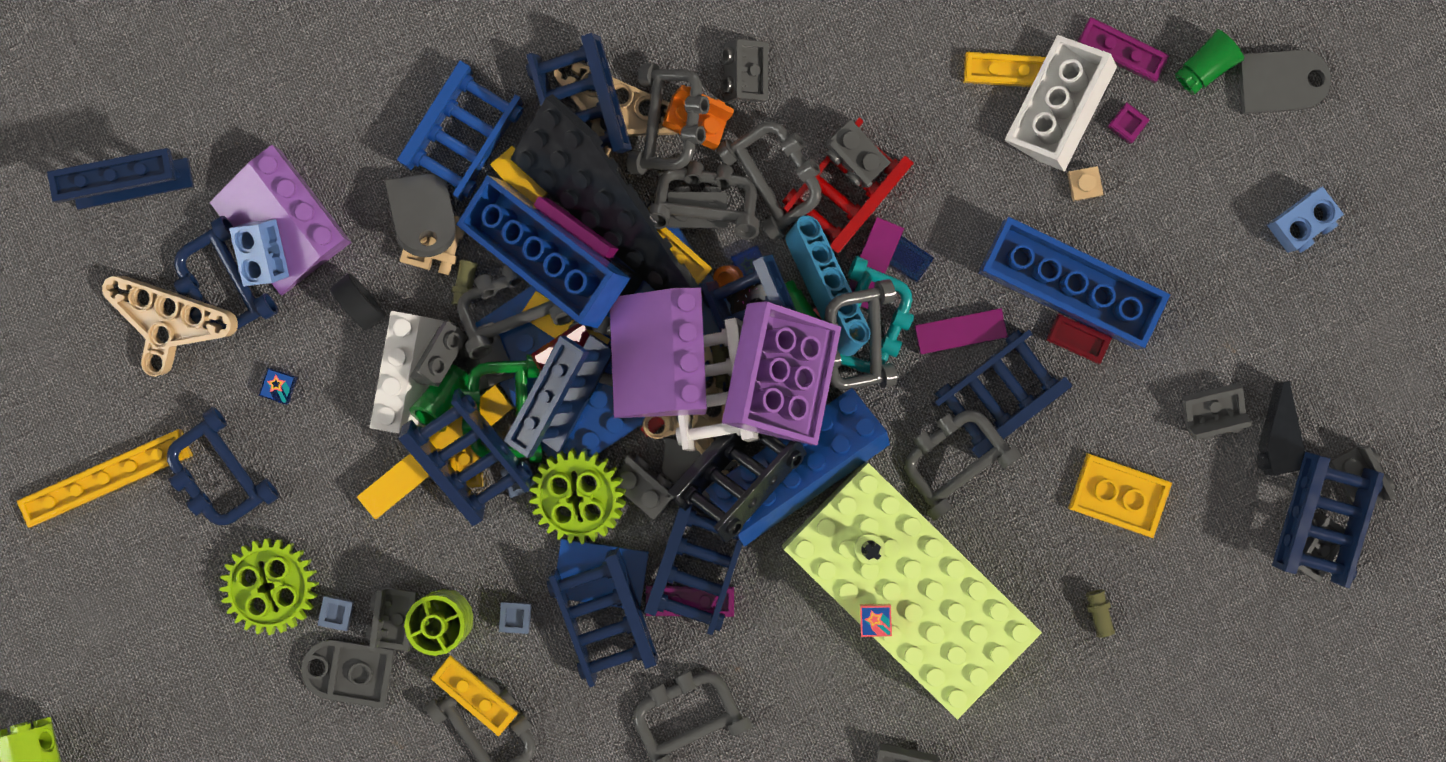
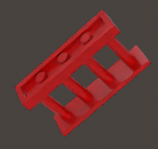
(856, 214)

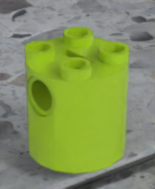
(438, 622)
(29, 743)

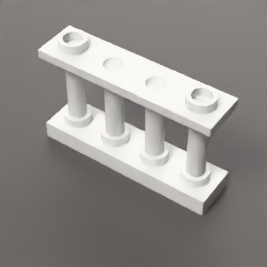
(685, 433)

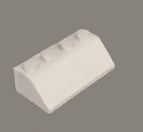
(1061, 102)
(396, 391)

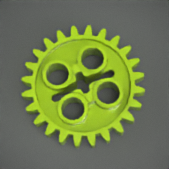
(551, 496)
(294, 578)

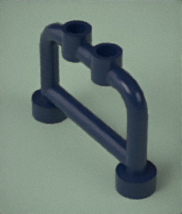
(188, 284)
(199, 500)

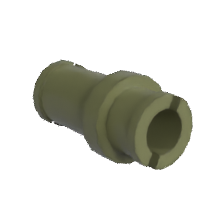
(464, 280)
(719, 355)
(1099, 608)

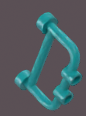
(900, 320)

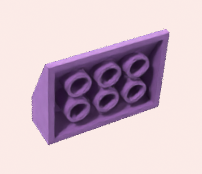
(275, 190)
(658, 354)
(781, 373)

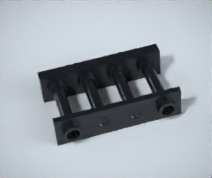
(709, 469)

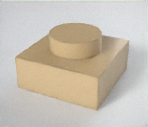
(1085, 183)

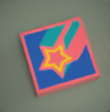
(875, 620)

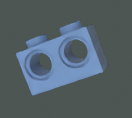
(1303, 216)
(259, 252)

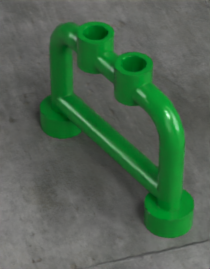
(523, 370)

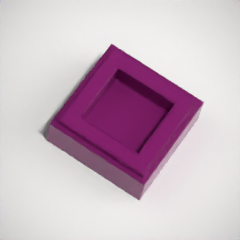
(1128, 123)

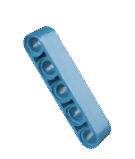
(826, 281)

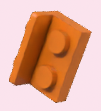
(713, 121)

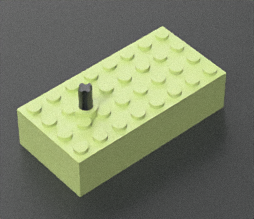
(945, 614)

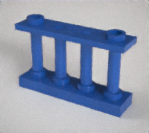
(446, 105)

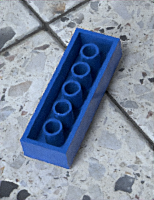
(542, 252)
(1074, 283)
(845, 442)

